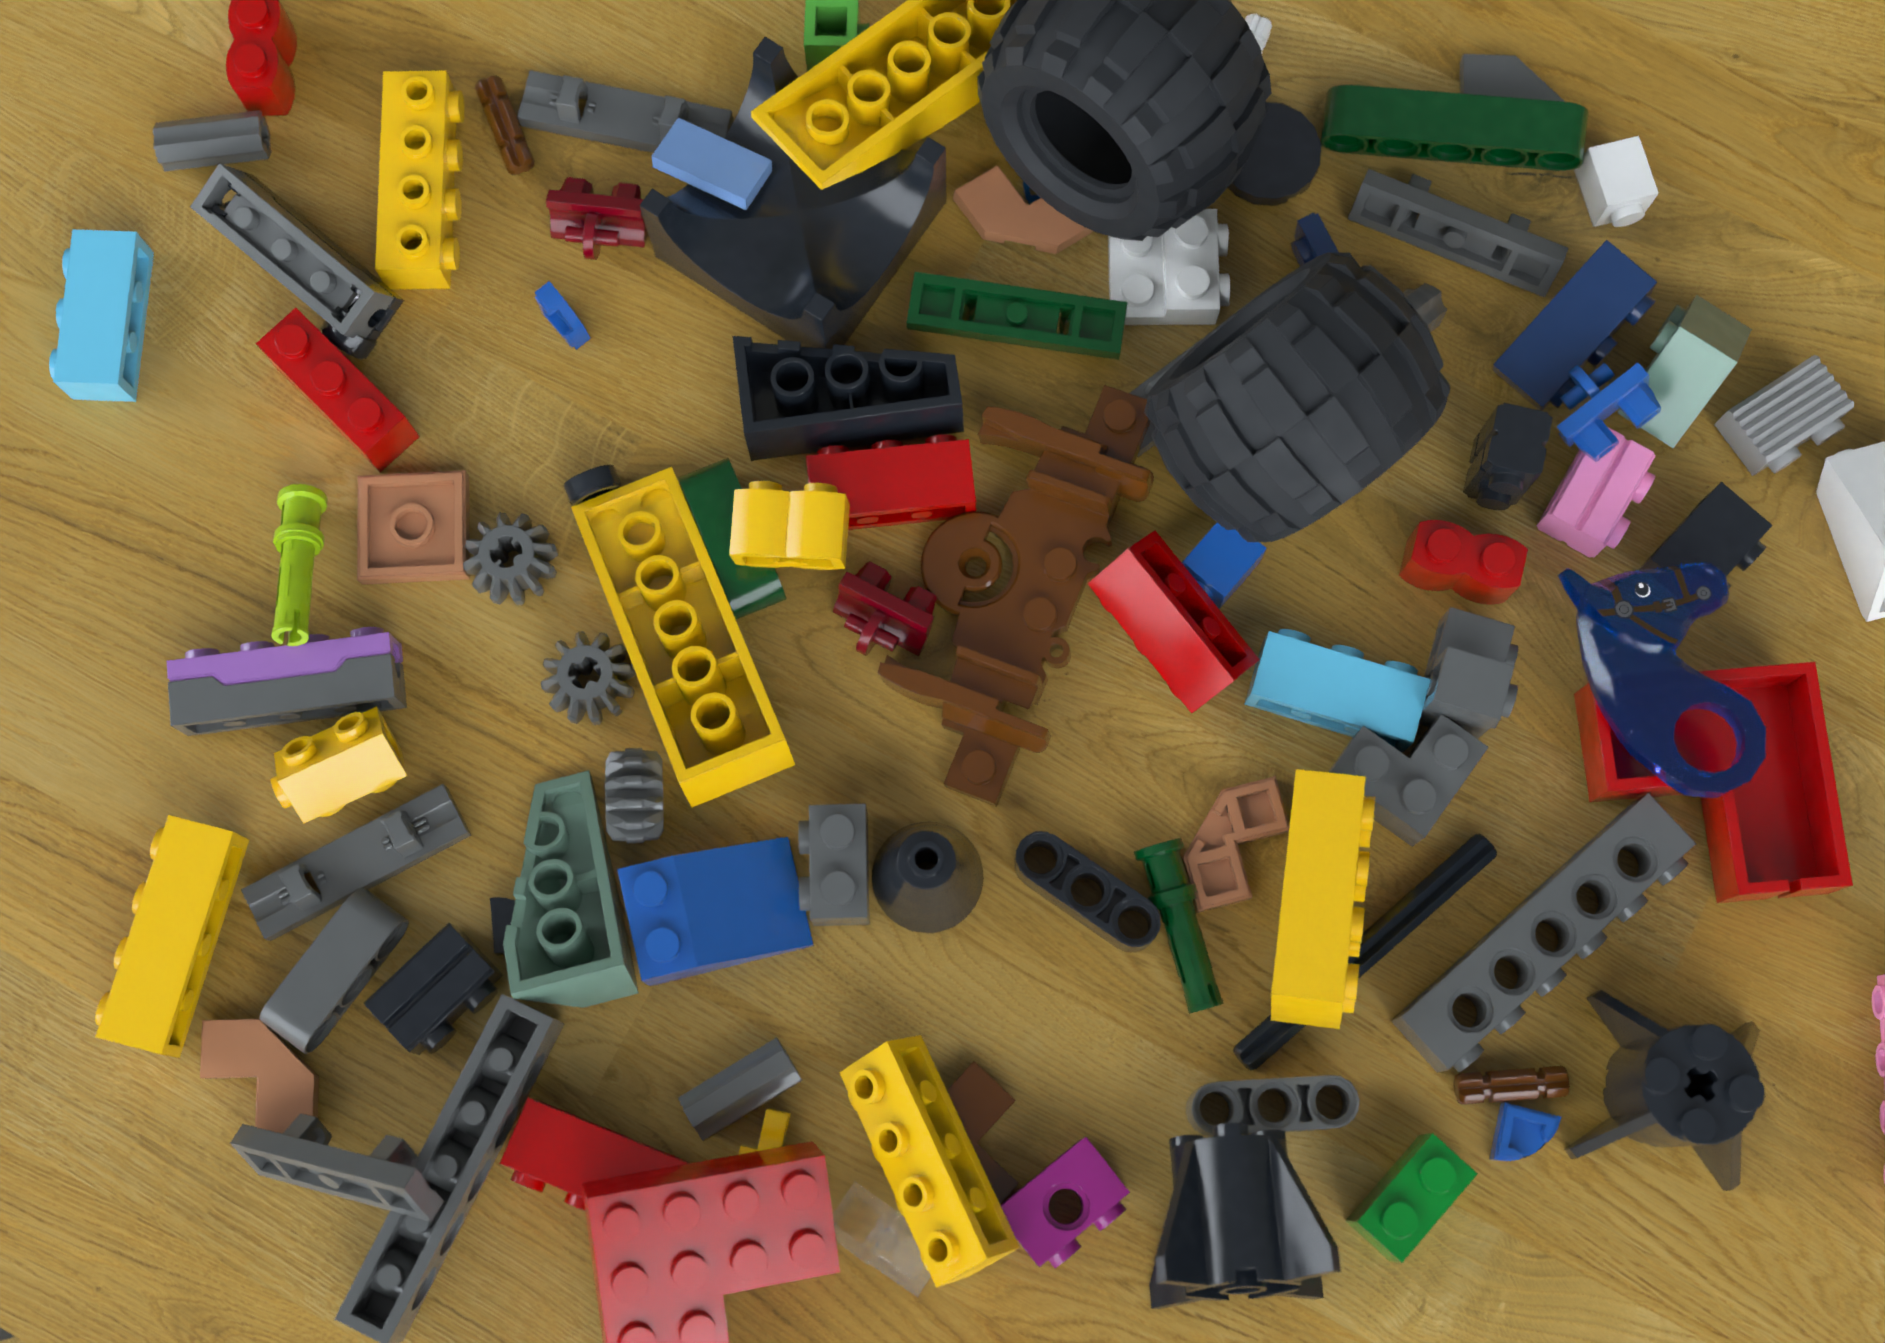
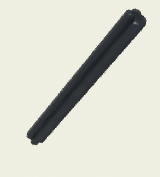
(1382, 937)

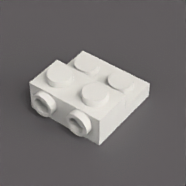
(1172, 275)

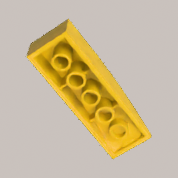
(884, 88)
(682, 638)

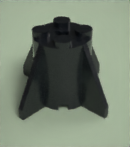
(1677, 1088)
(1239, 1223)

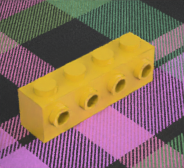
(418, 180)
(171, 936)
(928, 1160)

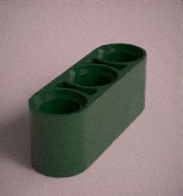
(711, 503)

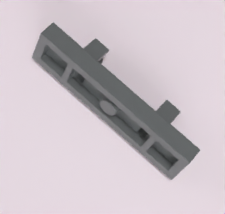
(610, 112)
(1458, 232)
(356, 861)
(306, 1160)

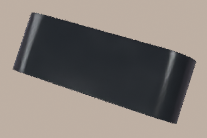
(1073, 866)

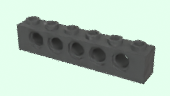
(1639, 829)
(455, 1166)

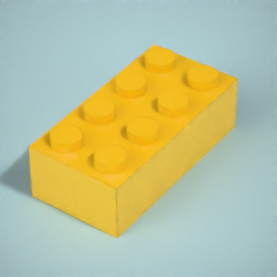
(1318, 895)

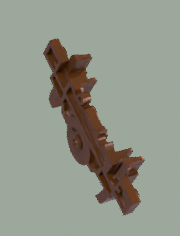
(1014, 633)

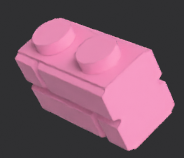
(1595, 495)

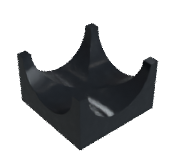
(799, 253)

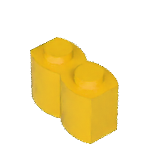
(790, 527)

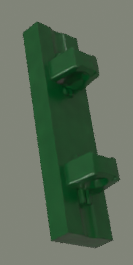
(1016, 315)

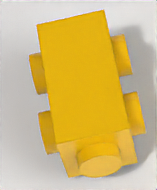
(337, 765)

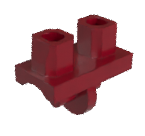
(595, 218)
(882, 616)

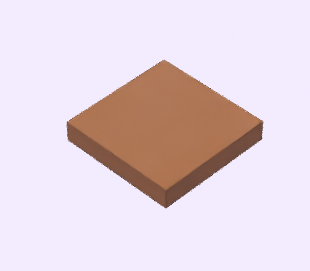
(412, 527)

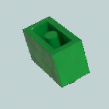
(1411, 1197)

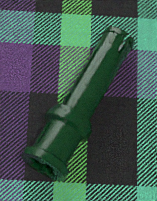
(1173, 899)

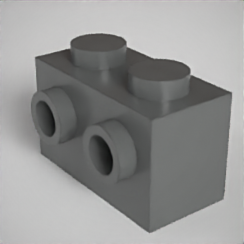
(838, 865)

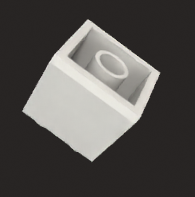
(1854, 508)

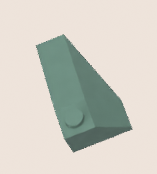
(567, 915)

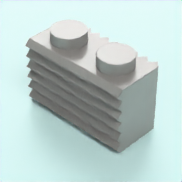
(1785, 415)

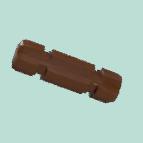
(504, 125)
(1511, 1085)

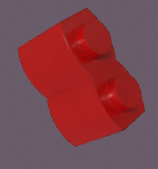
(261, 56)
(1475, 567)

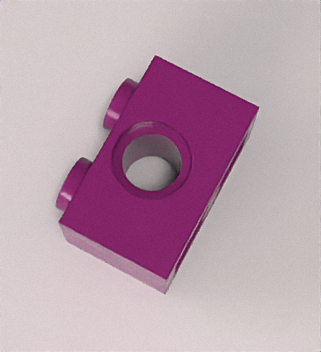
(1092, 1180)

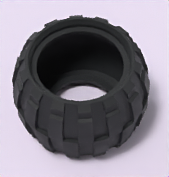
(1125, 106)
(1299, 399)

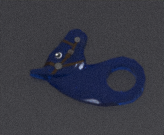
(1629, 655)

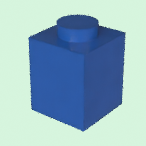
(1223, 562)

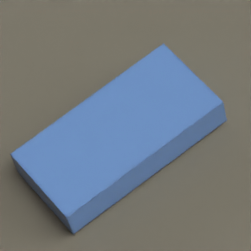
(712, 163)

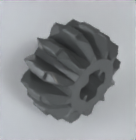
(493, 552)
(595, 695)
(634, 795)

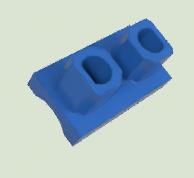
(1586, 425)

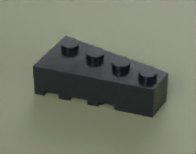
(839, 396)

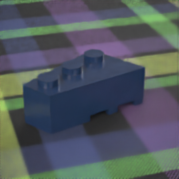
(1576, 326)

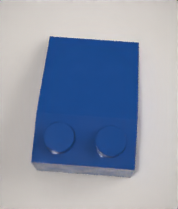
(713, 909)

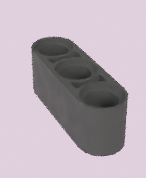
(334, 970)
(1298, 1095)

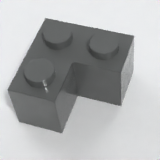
(1470, 672)
(1414, 787)

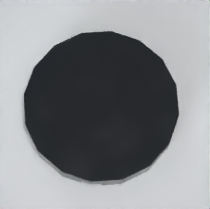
(1282, 159)

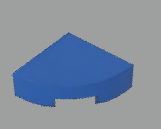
(561, 316)
(1521, 1132)

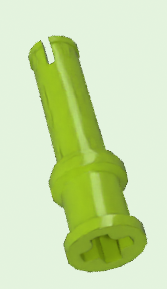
(298, 542)

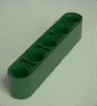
(1455, 127)

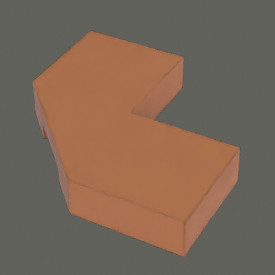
(1003, 215)
(1236, 818)
(255, 1051)

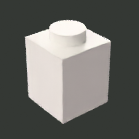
(1616, 182)

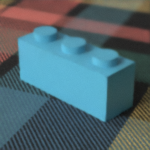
(102, 315)
(1337, 688)

